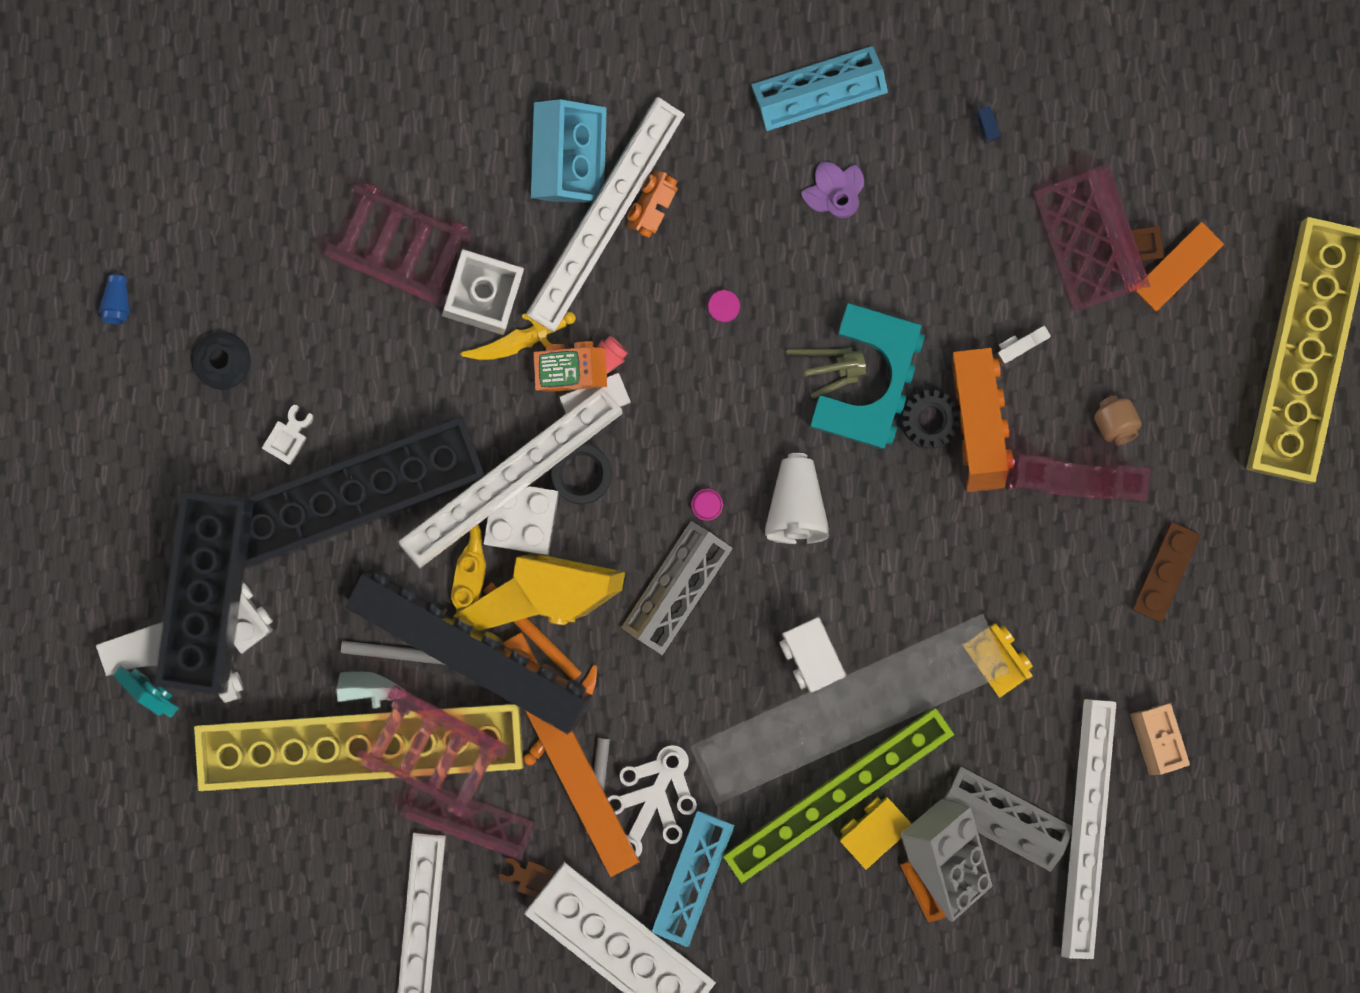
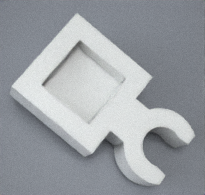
(1013, 347)
(285, 439)

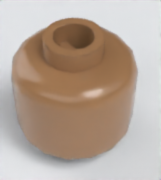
(1118, 420)

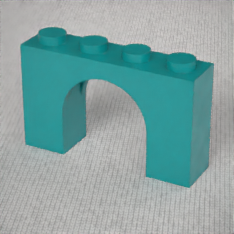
(897, 343)

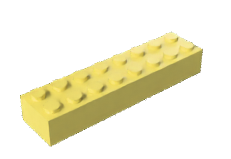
(1307, 352)

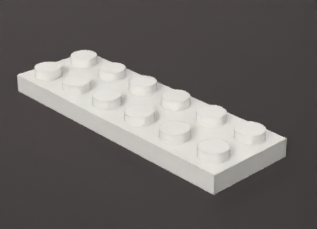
(612, 938)

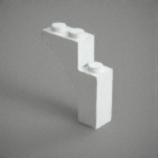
(142, 650)

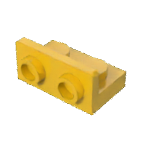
(1016, 663)

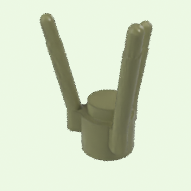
(849, 365)

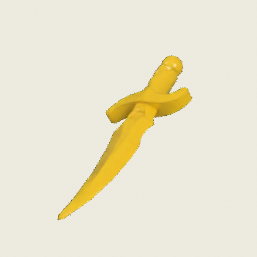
(517, 340)

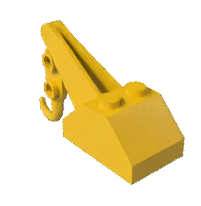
(539, 586)

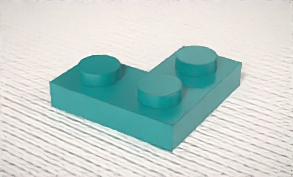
(153, 697)

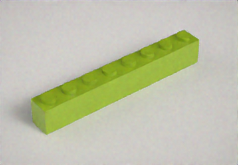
(838, 794)

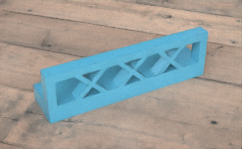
(822, 92)
(686, 875)

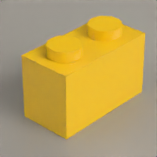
(874, 832)

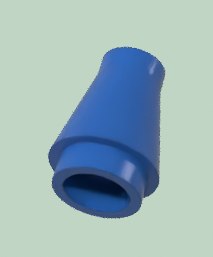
(115, 303)

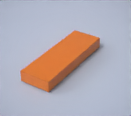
(1179, 266)

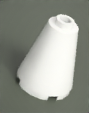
(797, 504)

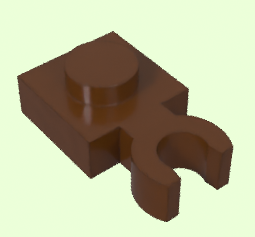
(1148, 243)
(531, 878)

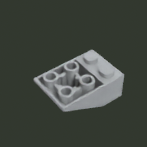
(948, 856)

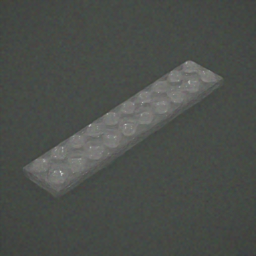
(849, 709)

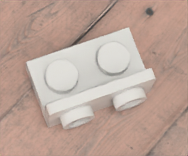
(251, 623)

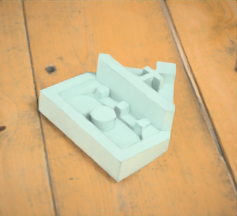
(363, 685)

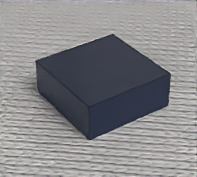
(987, 125)

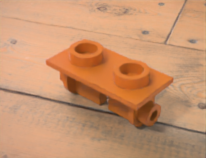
(655, 191)

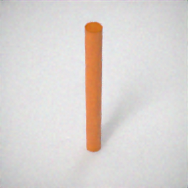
(544, 643)

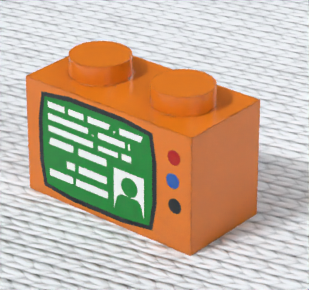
(570, 368)

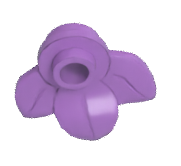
(833, 185)

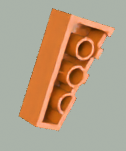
(981, 419)

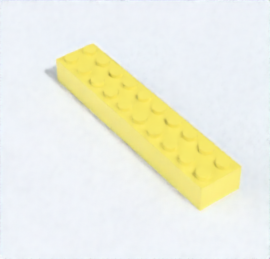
(328, 746)

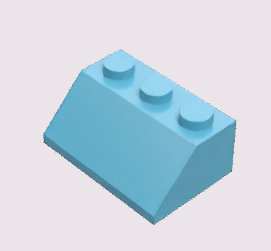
(568, 151)

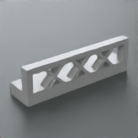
(671, 584)
(1005, 825)

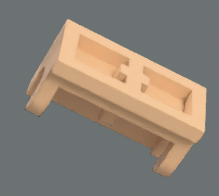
(1160, 739)

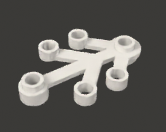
(655, 795)

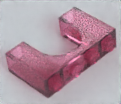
(1083, 481)

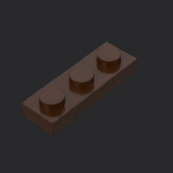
(1166, 572)

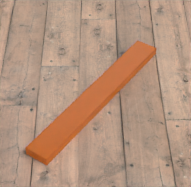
(583, 787)

